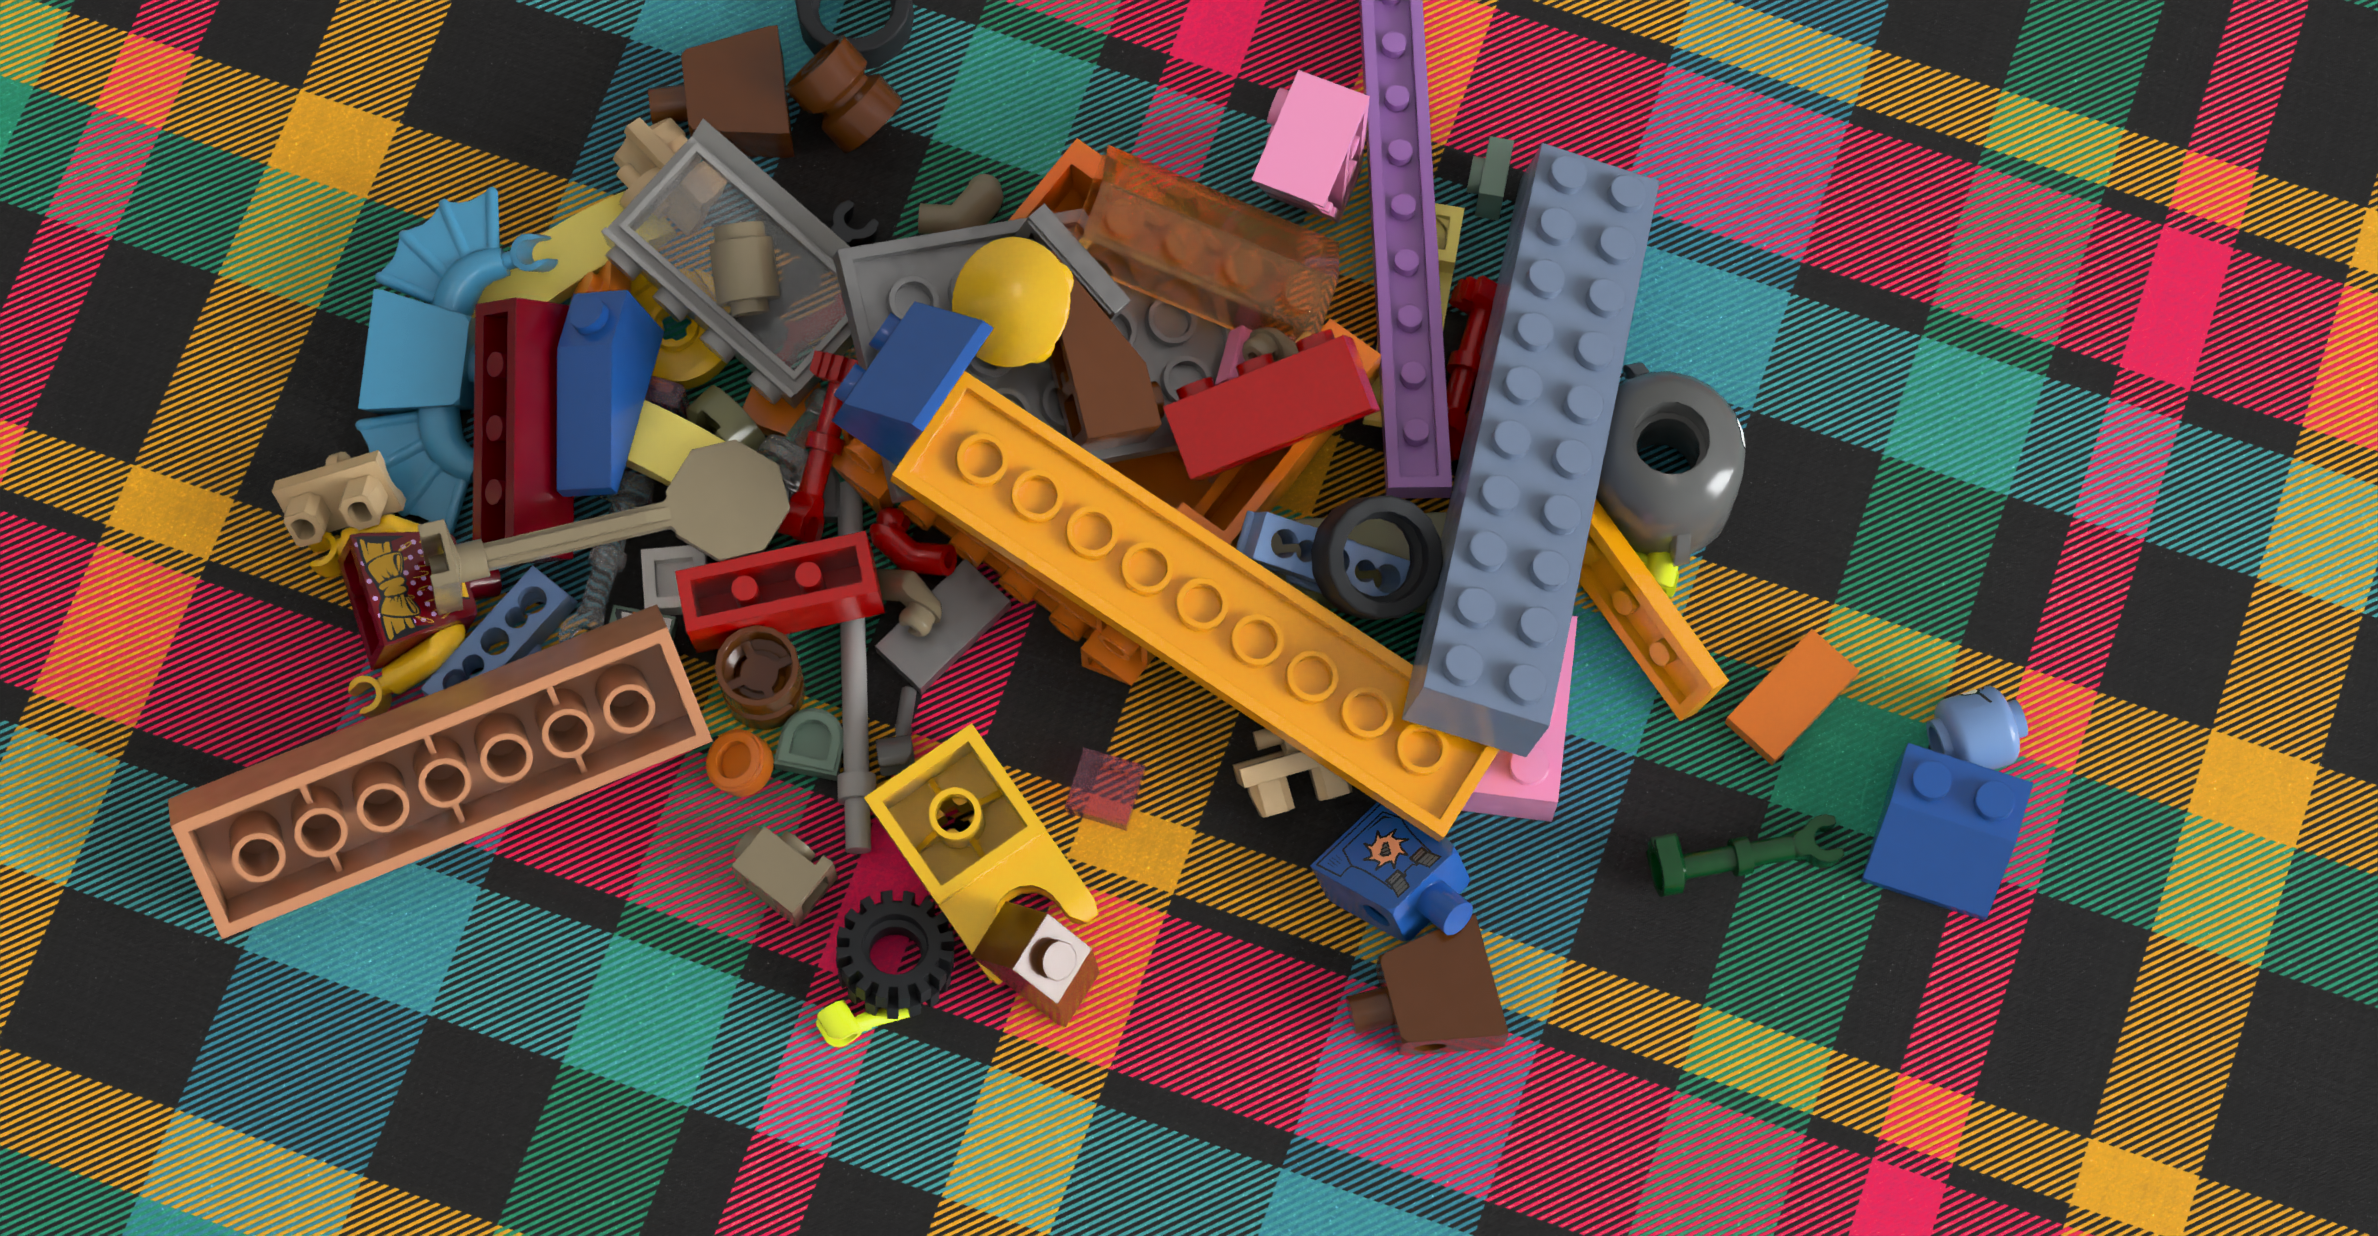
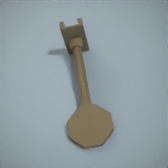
(719, 502)

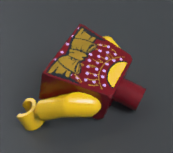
(397, 605)

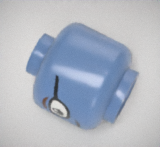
(1978, 728)

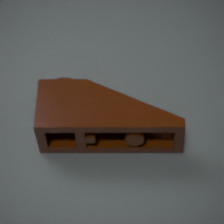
(1102, 380)

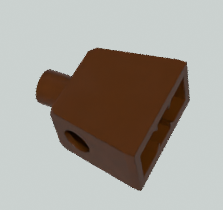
(736, 89)
(1434, 995)

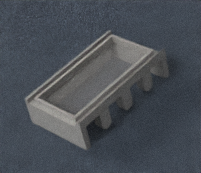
(668, 241)

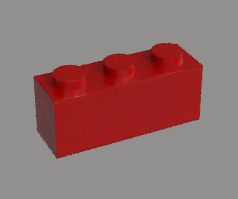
(1270, 405)
(781, 589)

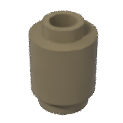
(744, 268)

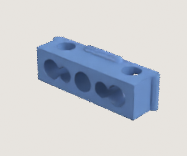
(1256, 544)
(499, 626)

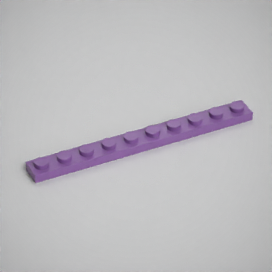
(1405, 251)

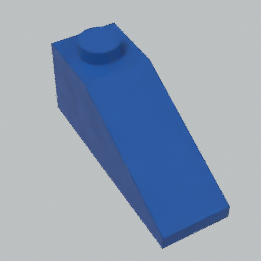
(601, 388)

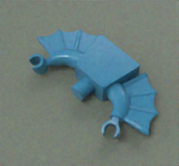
(424, 353)

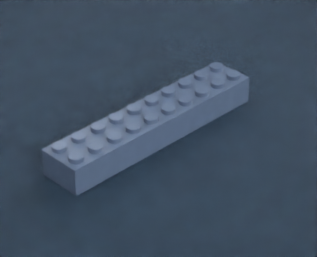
(1532, 453)

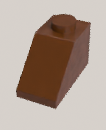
(1038, 960)

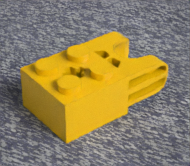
(990, 861)

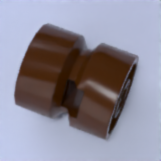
(849, 100)
(760, 677)

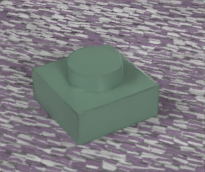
(1489, 177)

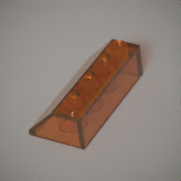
(1206, 249)

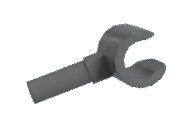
(897, 752)

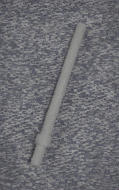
(856, 779)

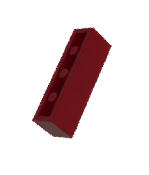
(517, 420)

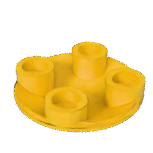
(1020, 294)

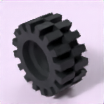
(891, 990)

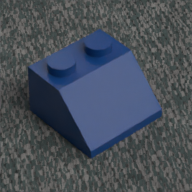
(908, 378)
(1946, 831)

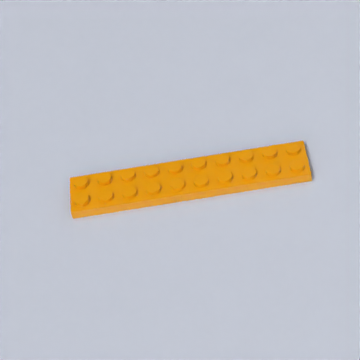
(1189, 600)

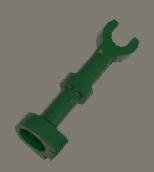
(1672, 868)

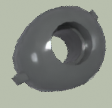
(1662, 509)

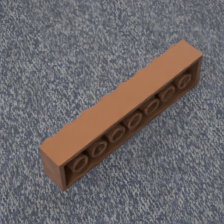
(437, 771)

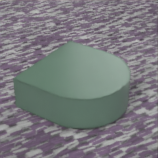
(811, 744)

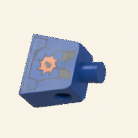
(1395, 876)

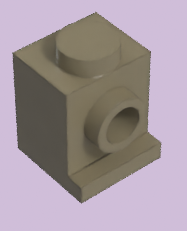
(782, 872)

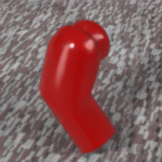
(907, 554)

